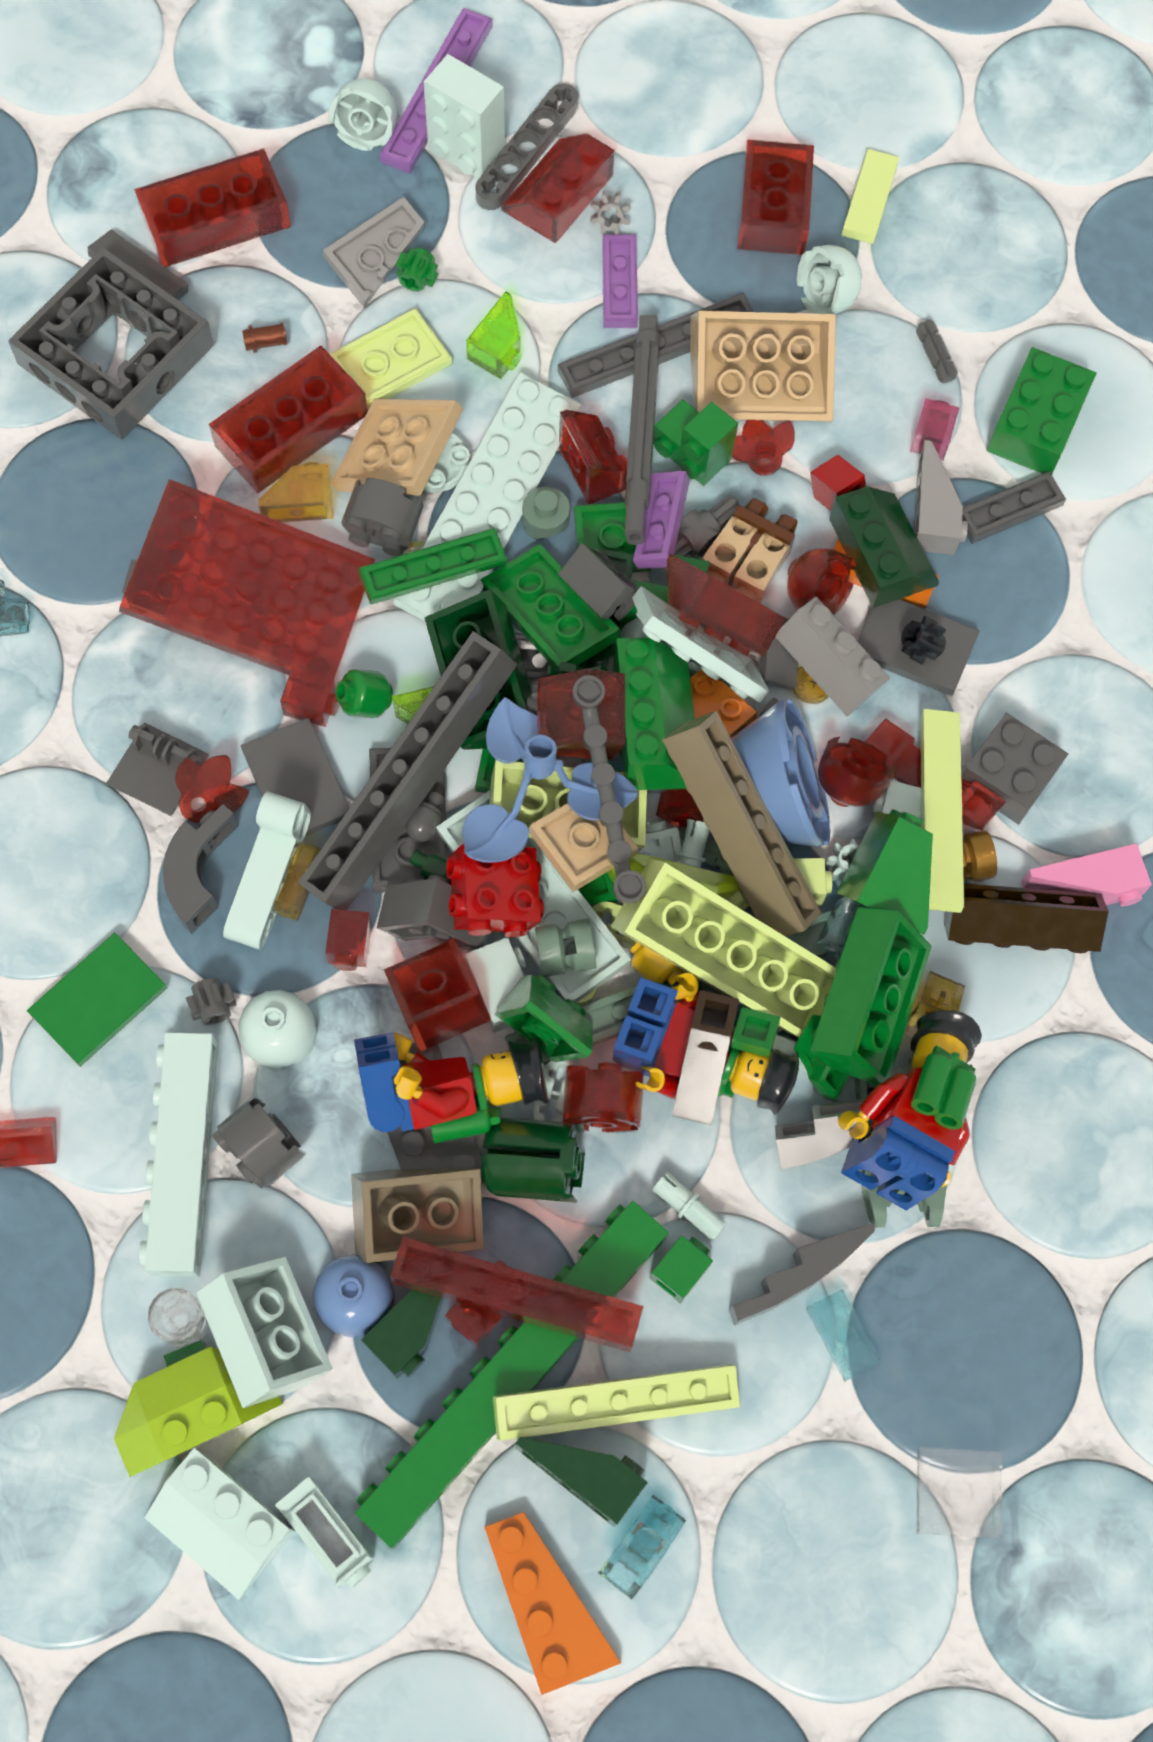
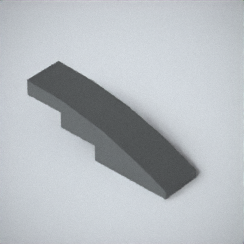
(812, 1263)

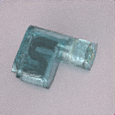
(13, 614)

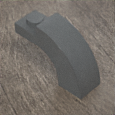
(185, 864)

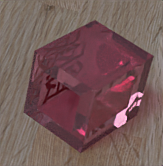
(935, 424)

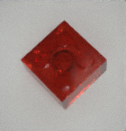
(437, 995)

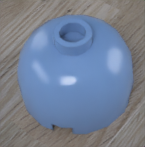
(352, 1295)

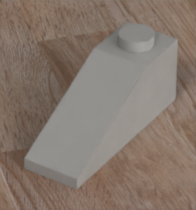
(937, 506)

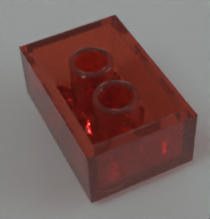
(775, 197)

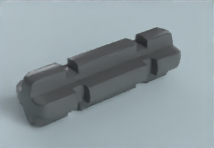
(937, 351)

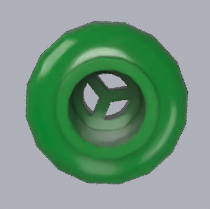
(364, 693)

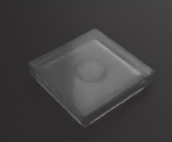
(959, 1493)

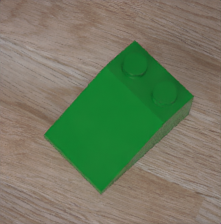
(538, 1012)

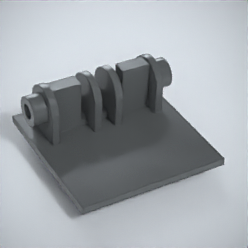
(151, 766)

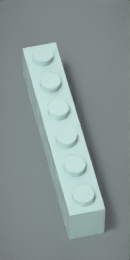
(180, 1155)

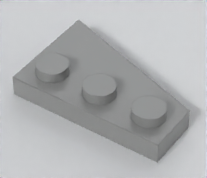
(372, 249)

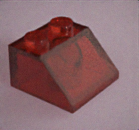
(591, 455)
(563, 719)

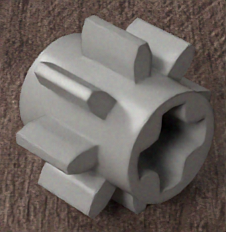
(605, 205)

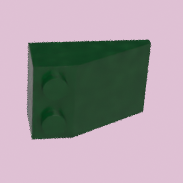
(591, 1476)

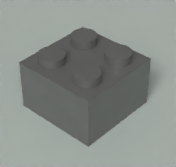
(1015, 765)

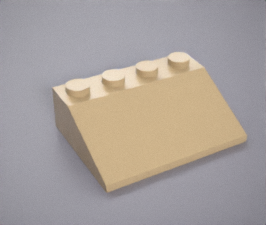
(764, 364)

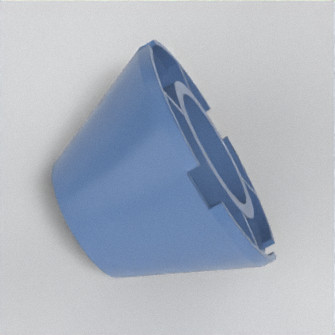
(782, 766)

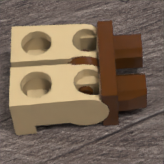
(757, 543)

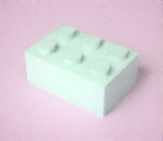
(464, 116)
(263, 1331)

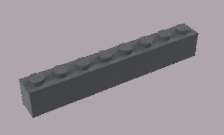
(408, 772)

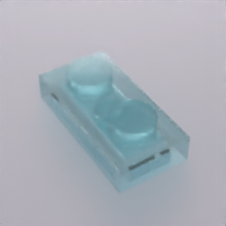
(843, 1335)

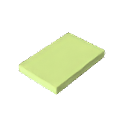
(393, 357)

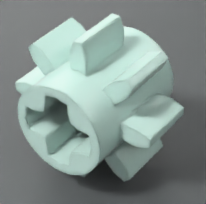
(839, 863)

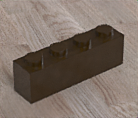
(1029, 918)

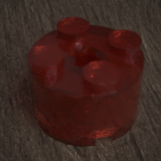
(603, 1098)

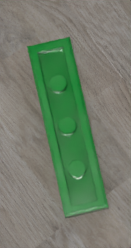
(432, 566)

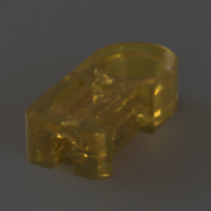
(294, 896)

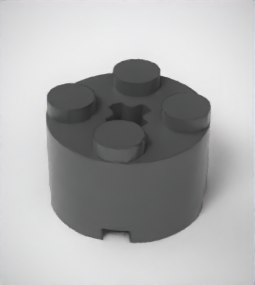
(381, 516)
(259, 1142)

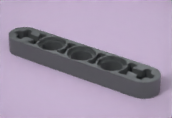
(522, 159)

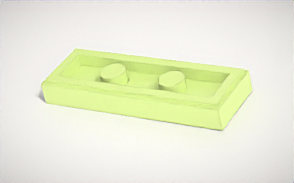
(870, 196)

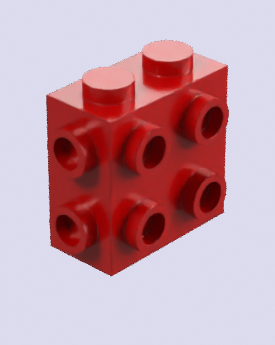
(495, 894)

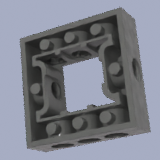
(100, 288)

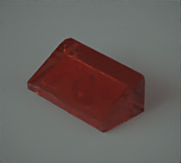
(28, 1142)

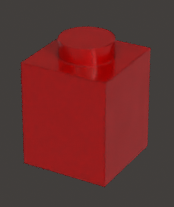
(835, 479)

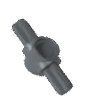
(701, 528)

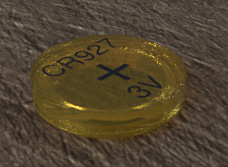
(807, 689)

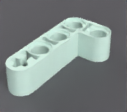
(282, 829)

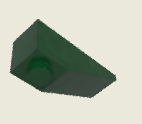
(405, 1333)

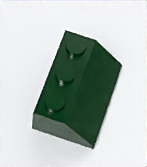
(881, 544)

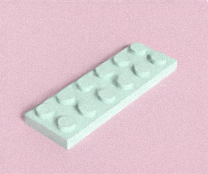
(559, 908)

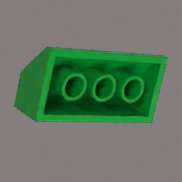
(655, 705)
(871, 995)

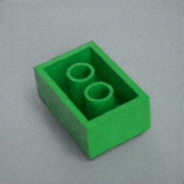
(1041, 411)

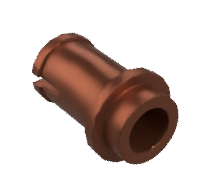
(264, 337)

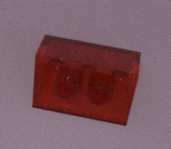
(561, 185)
(721, 608)

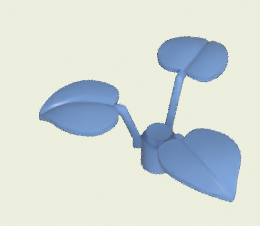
(511, 734)

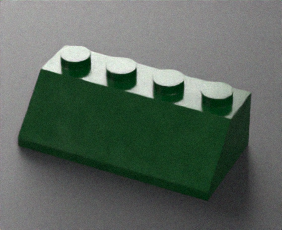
(490, 619)

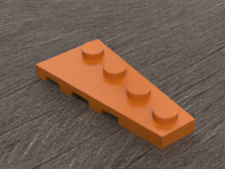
(549, 1614)

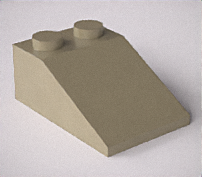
(416, 1204)

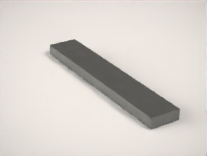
(618, 359)

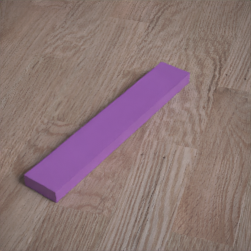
(411, 131)

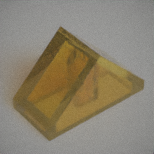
(937, 995)

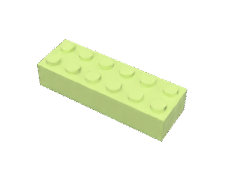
(726, 947)

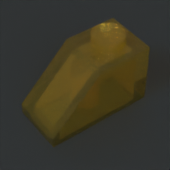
(300, 495)

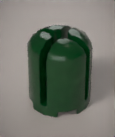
(533, 1159)

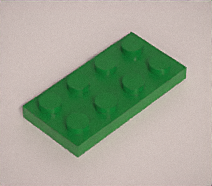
(549, 609)

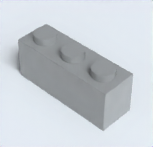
(831, 656)

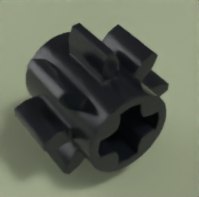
(923, 640)

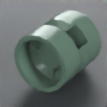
(551, 947)

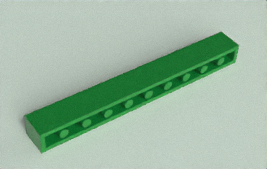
(519, 1366)

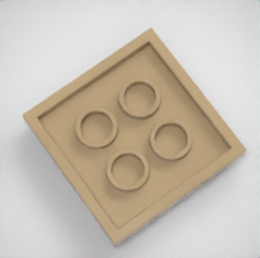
(398, 443)

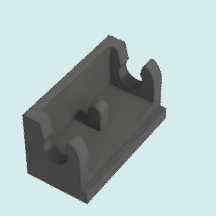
(599, 582)

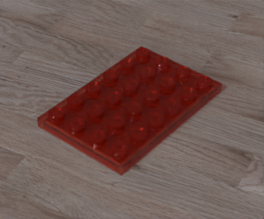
(245, 583)

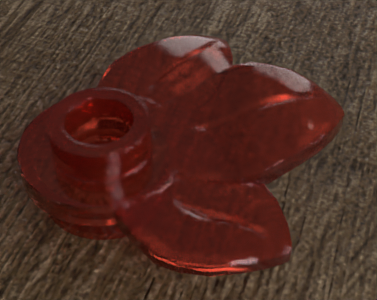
(761, 442)
(209, 782)

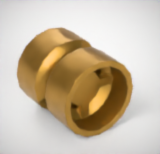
(979, 856)

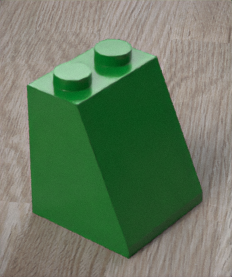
(893, 868)

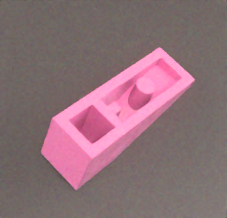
(1113, 873)

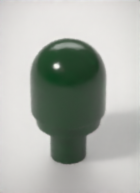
(429, 865)

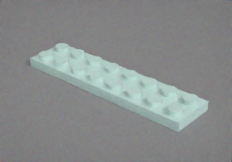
(495, 483)

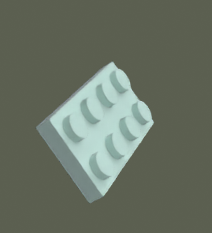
(716, 658)

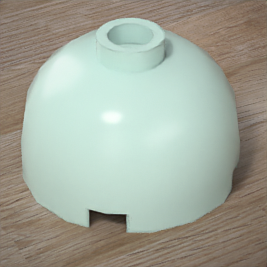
(364, 114)
(829, 279)
(277, 1029)

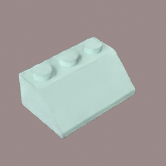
(218, 1523)

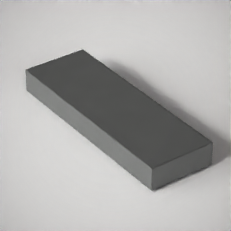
(140, 262)
(1012, 507)

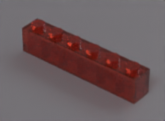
(516, 1294)

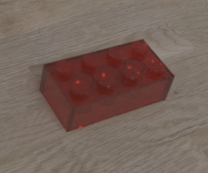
(213, 207)
(289, 419)

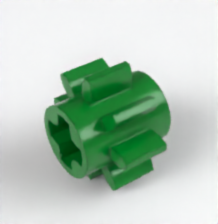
(416, 269)

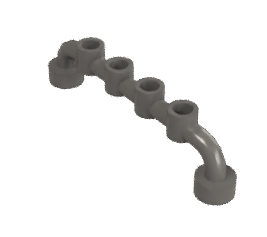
(629, 884)

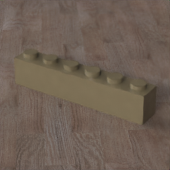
(741, 824)

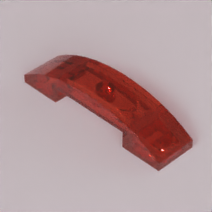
(978, 802)

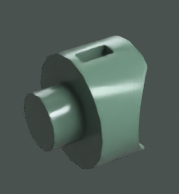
(545, 512)

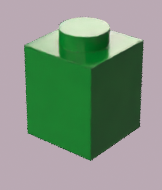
(682, 1267)

